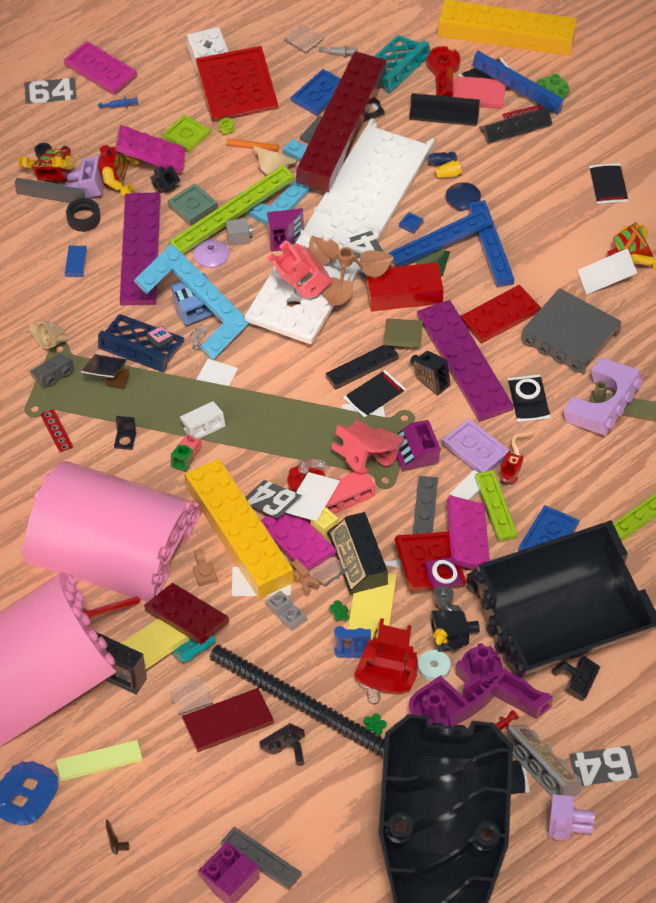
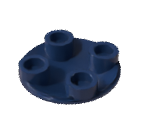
(461, 194)

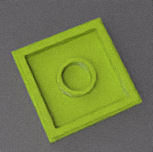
(186, 133)

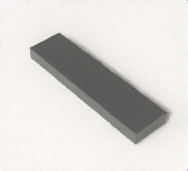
(48, 190)
(268, 862)

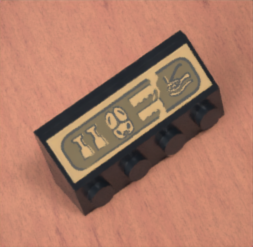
(358, 549)

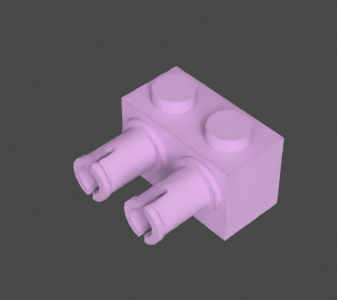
(88, 177)
(567, 819)

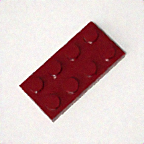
(186, 613)

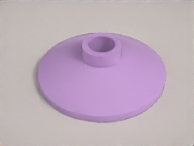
(211, 253)

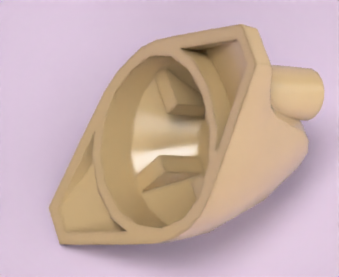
(271, 161)
(47, 334)

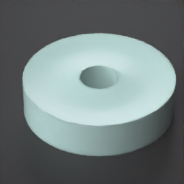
(430, 658)

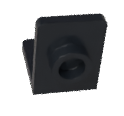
(125, 428)

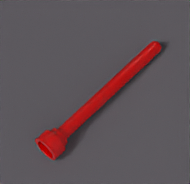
(111, 607)

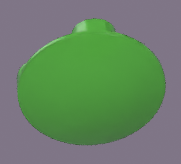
(555, 85)

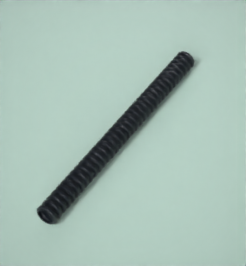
(298, 699)

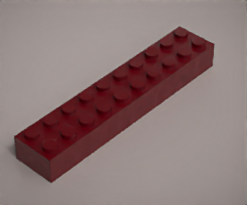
(341, 121)

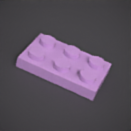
(475, 446)

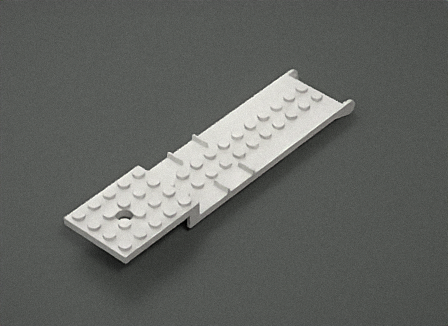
(358, 202)

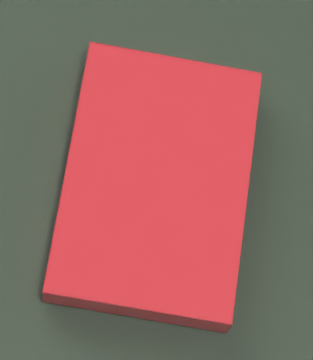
(489, 91)

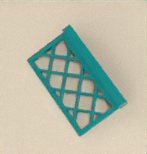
(404, 67)

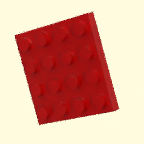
(236, 83)

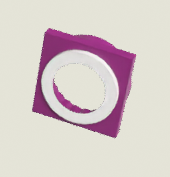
(436, 580)

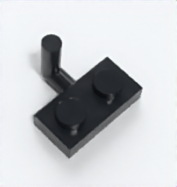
(582, 676)
(283, 738)

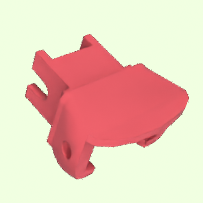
(296, 263)
(364, 441)

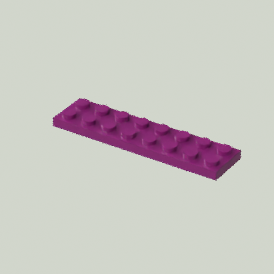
(139, 245)
(465, 361)

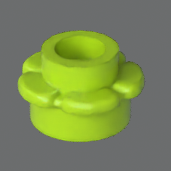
(226, 126)

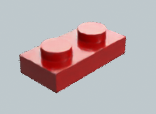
(444, 82)

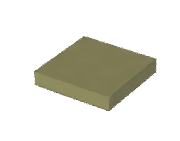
(403, 333)

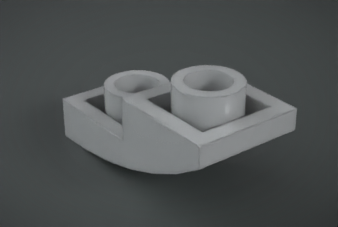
(285, 611)

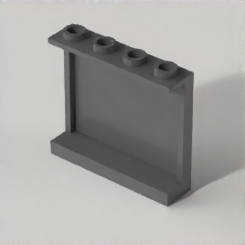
(570, 330)

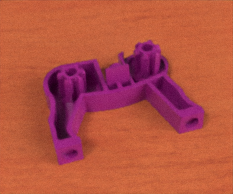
(483, 679)

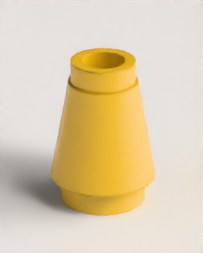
(450, 169)

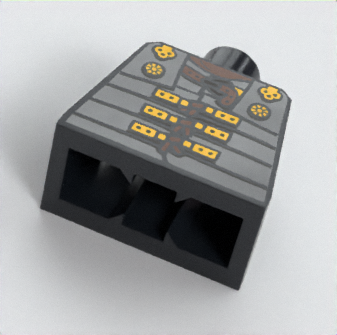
(432, 371)

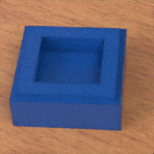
(411, 223)

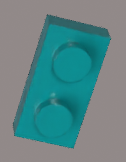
(190, 648)

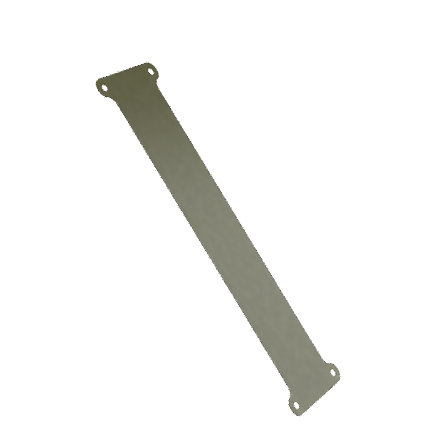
(251, 417)

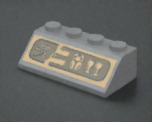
(542, 763)

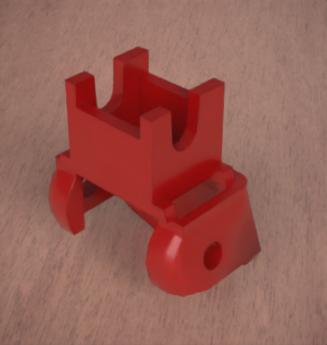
(383, 661)

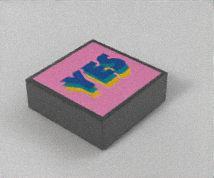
(159, 336)

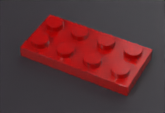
(500, 314)

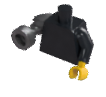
(450, 623)

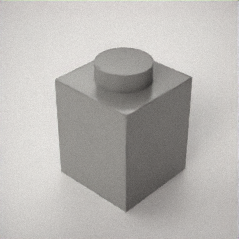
(238, 232)

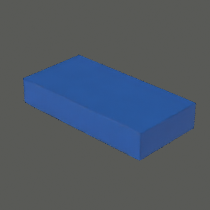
(75, 261)

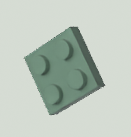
(192, 203)

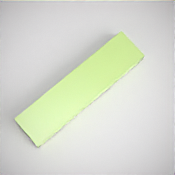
(99, 760)

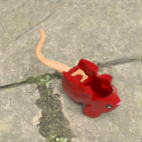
(512, 462)

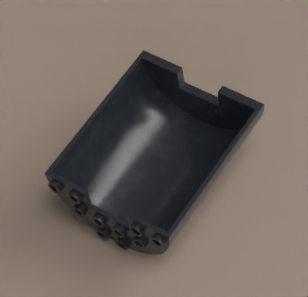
(562, 599)

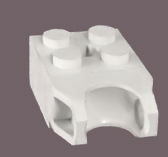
(205, 44)

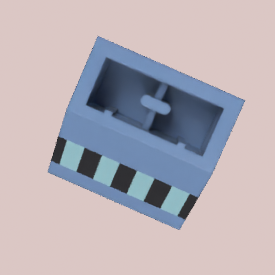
(188, 305)

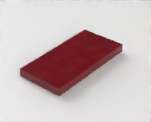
(227, 719)

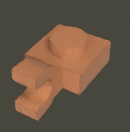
(203, 571)
(302, 576)

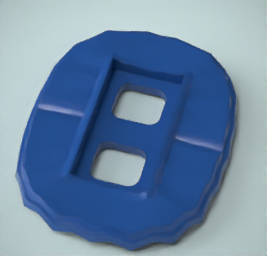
(38, 798)

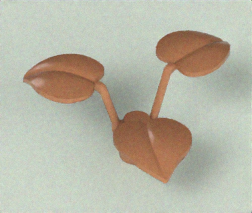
(325, 250)

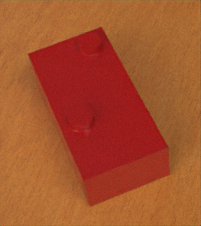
(405, 287)

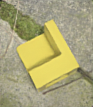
(325, 522)

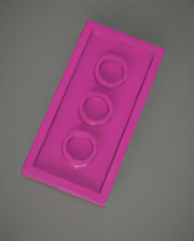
(100, 67)
(149, 148)
(467, 532)
(298, 539)

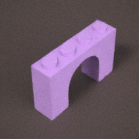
(602, 416)

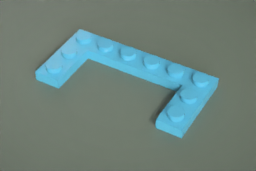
(291, 196)
(231, 317)

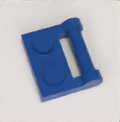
(358, 640)

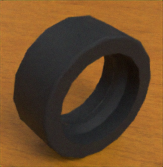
(80, 205)

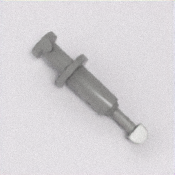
(343, 51)

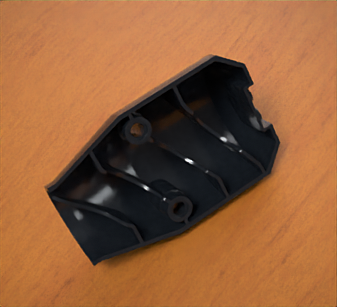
(443, 796)

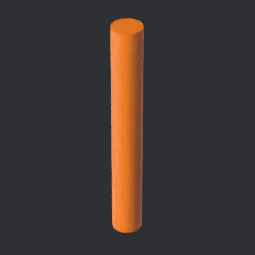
(250, 144)

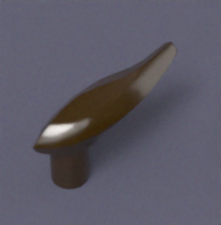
(113, 840)

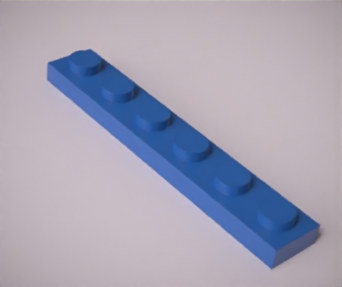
(518, 82)
(441, 238)
(493, 249)

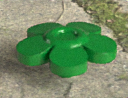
(340, 612)
(375, 724)

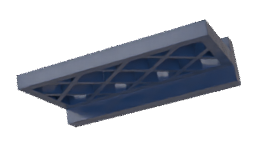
(136, 350)

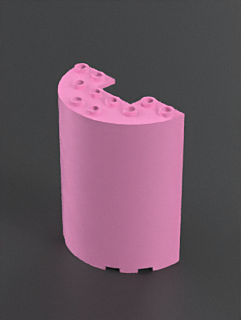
(107, 530)
(47, 655)

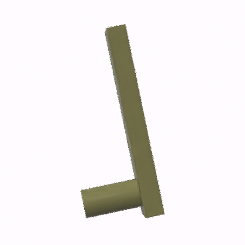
(636, 408)

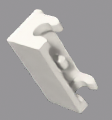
(203, 420)

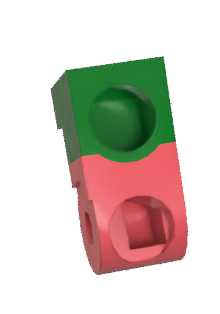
(185, 453)

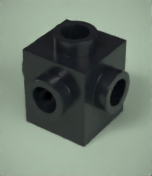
(164, 178)

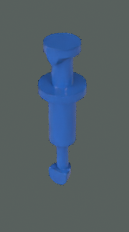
(117, 103)

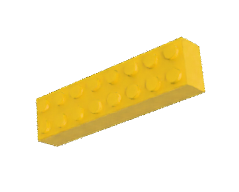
(507, 27)
(239, 529)

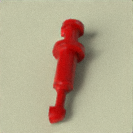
(504, 721)

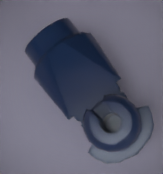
(441, 158)

